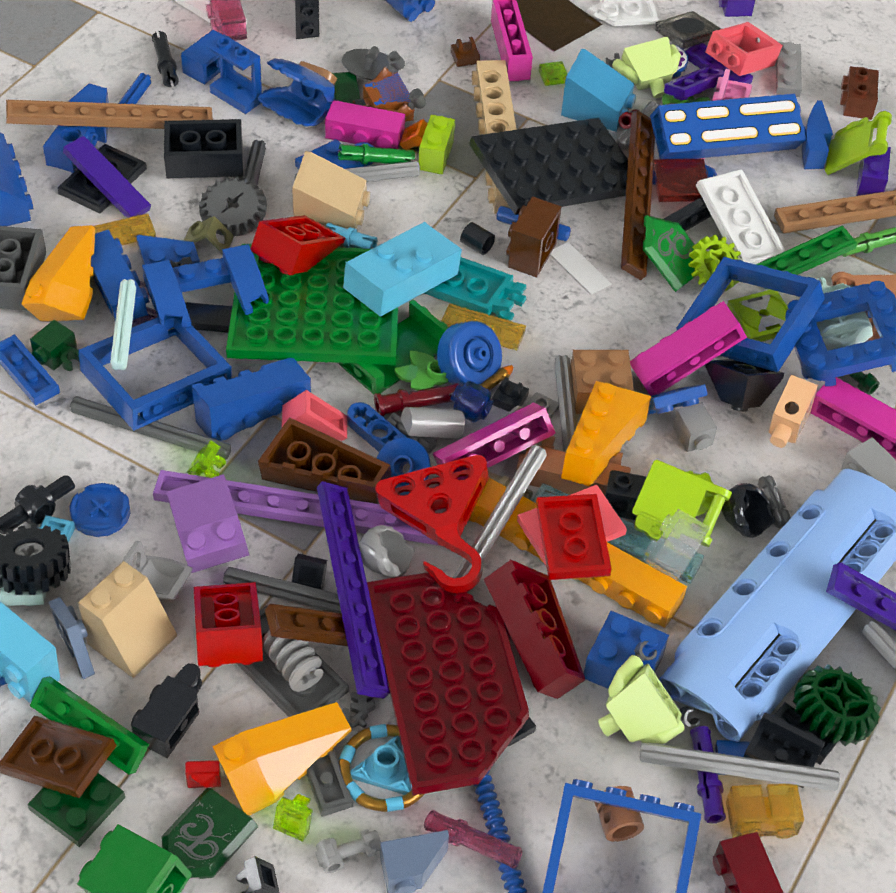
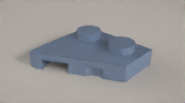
(72, 632)

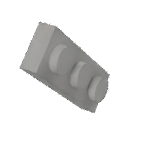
(789, 70)

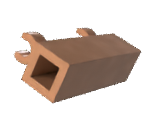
(552, 466)

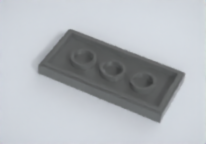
(270, 680)

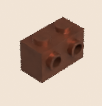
(860, 92)

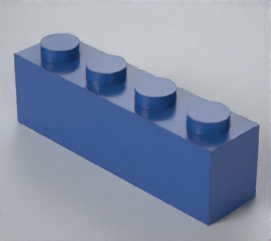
(112, 268)

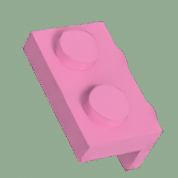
(731, 89)

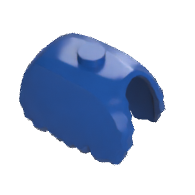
(304, 100)

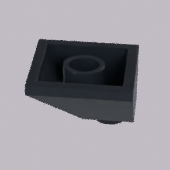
(742, 383)

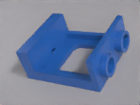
(232, 86)

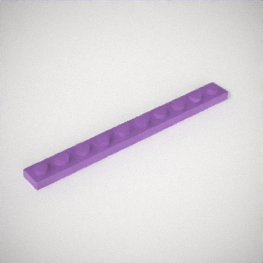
(289, 505)

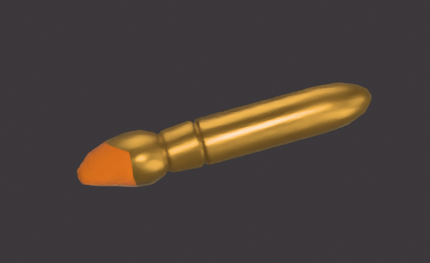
(496, 378)

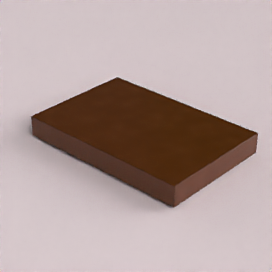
(57, 756)

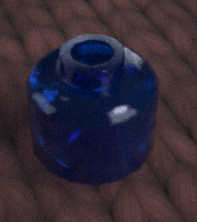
(472, 401)

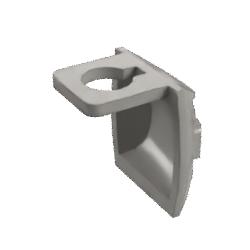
(163, 573)

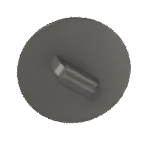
(365, 62)

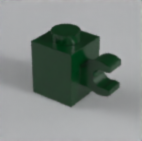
(55, 346)

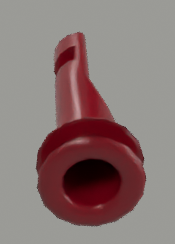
(625, 119)

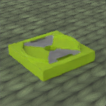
(747, 312)

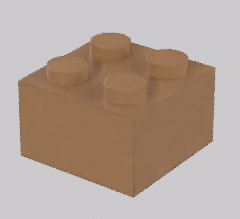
(600, 366)

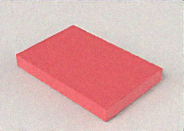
(612, 523)

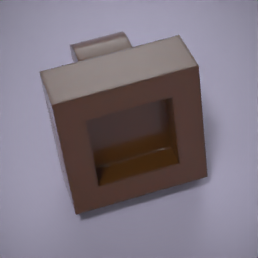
(465, 53)

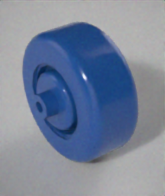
(469, 353)

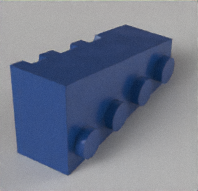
(247, 399)

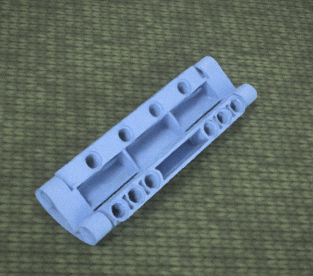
(784, 596)

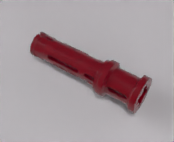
(398, 401)

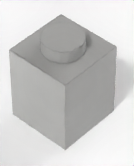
(694, 427)

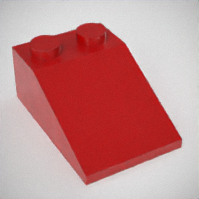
(294, 243)
(227, 624)

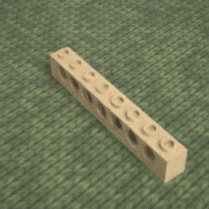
(494, 109)

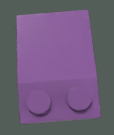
(207, 523)

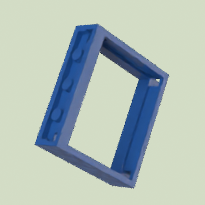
(752, 351)
(166, 399)
(617, 797)

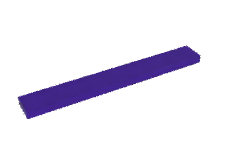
(353, 592)

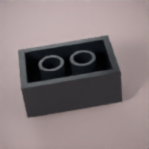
(203, 148)

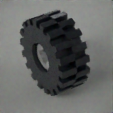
(33, 559)

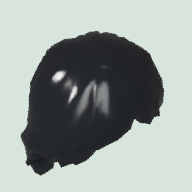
(748, 510)

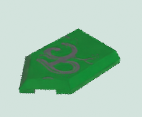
(669, 250)

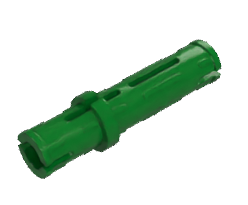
(374, 154)

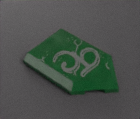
(208, 834)

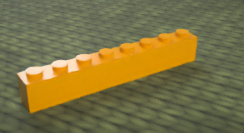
(631, 580)

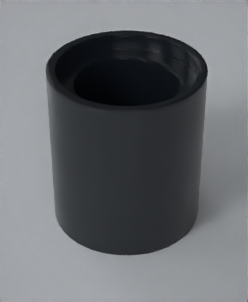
(477, 238)

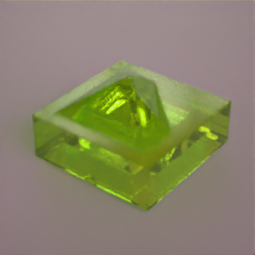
(553, 73)

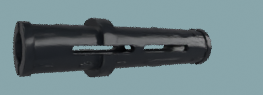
(166, 64)

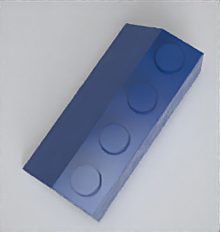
(13, 201)

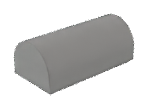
(433, 422)

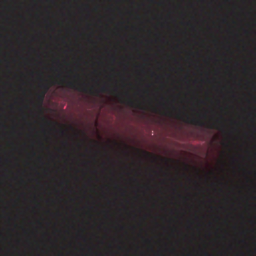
(474, 839)

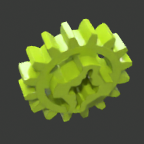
(707, 261)

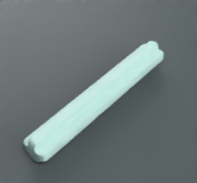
(123, 325)

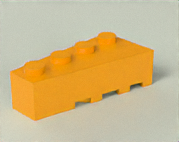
(603, 428)

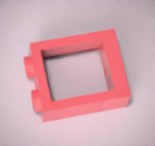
(760, 55)

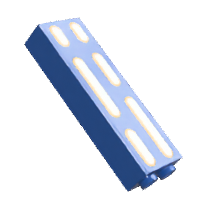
(728, 127)

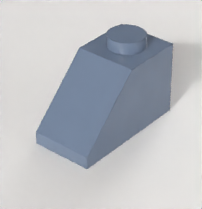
(411, 860)

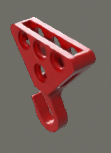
(445, 528)

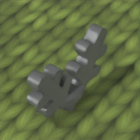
(362, 706)

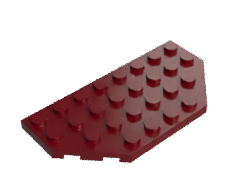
(447, 680)

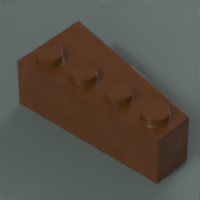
(307, 457)

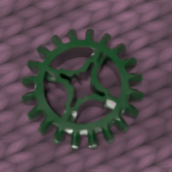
(836, 705)

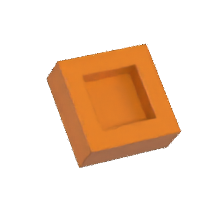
(413, 135)

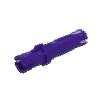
(709, 785)

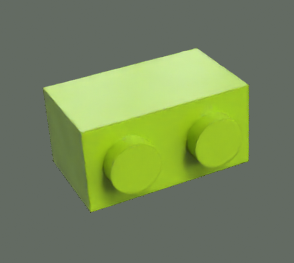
(436, 144)

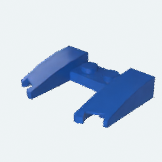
(168, 283)

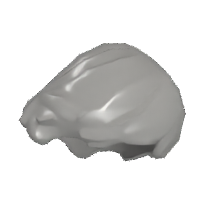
(386, 551)

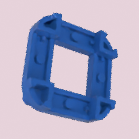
(827, 365)

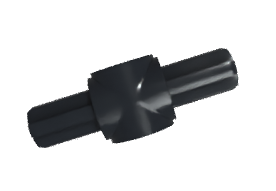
(35, 502)

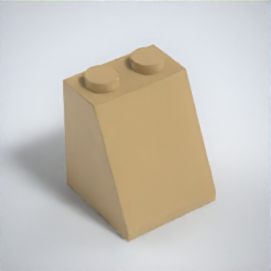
(329, 193)
(126, 620)

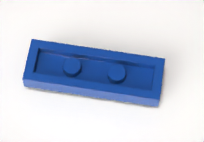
(26, 371)

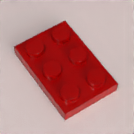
(573, 537)

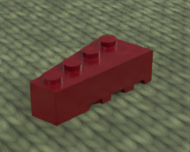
(536, 627)

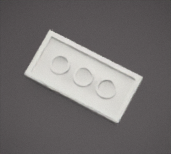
(740, 216)

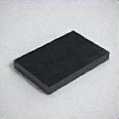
(84, 192)

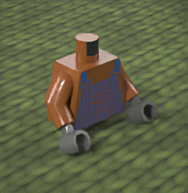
(389, 91)

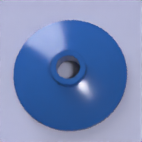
(402, 452)

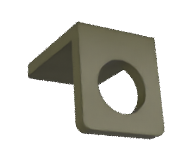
(208, 229)

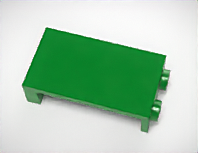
(416, 333)

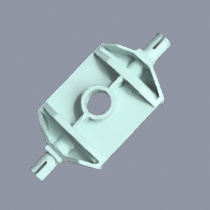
(846, 329)

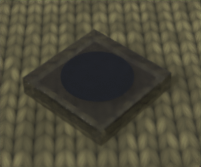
(687, 29)

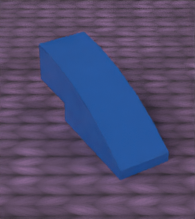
(818, 138)

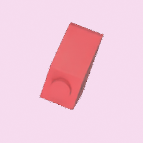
(316, 414)

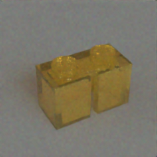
(769, 816)

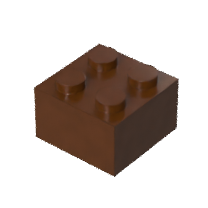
(533, 236)

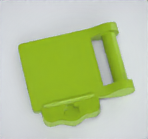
(856, 143)
(674, 489)

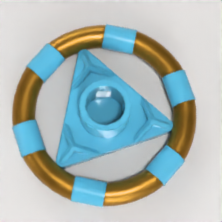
(382, 769)

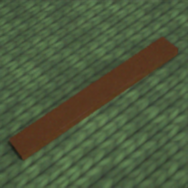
(638, 194)

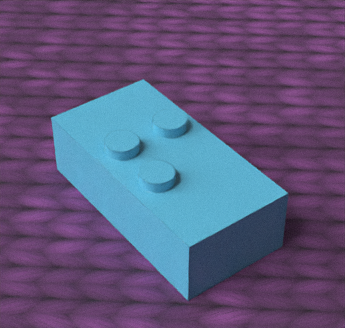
(402, 268)

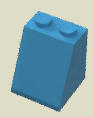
(596, 92)

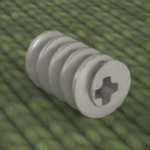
(294, 661)

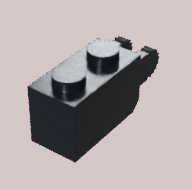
(169, 711)

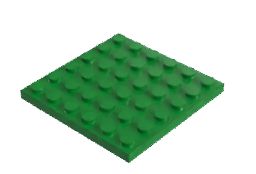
(312, 318)

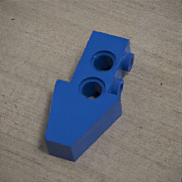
(66, 134)

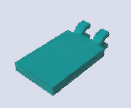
(481, 290)

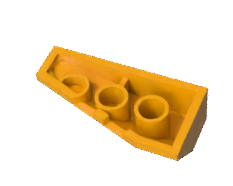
(62, 283)
(274, 755)

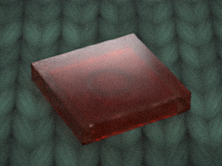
(678, 179)

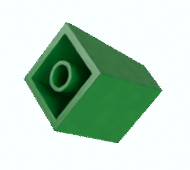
(132, 866)

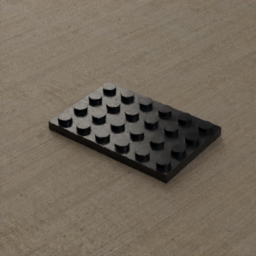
(554, 163)

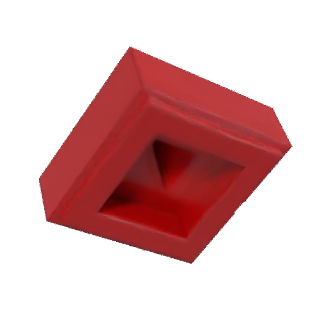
(203, 774)

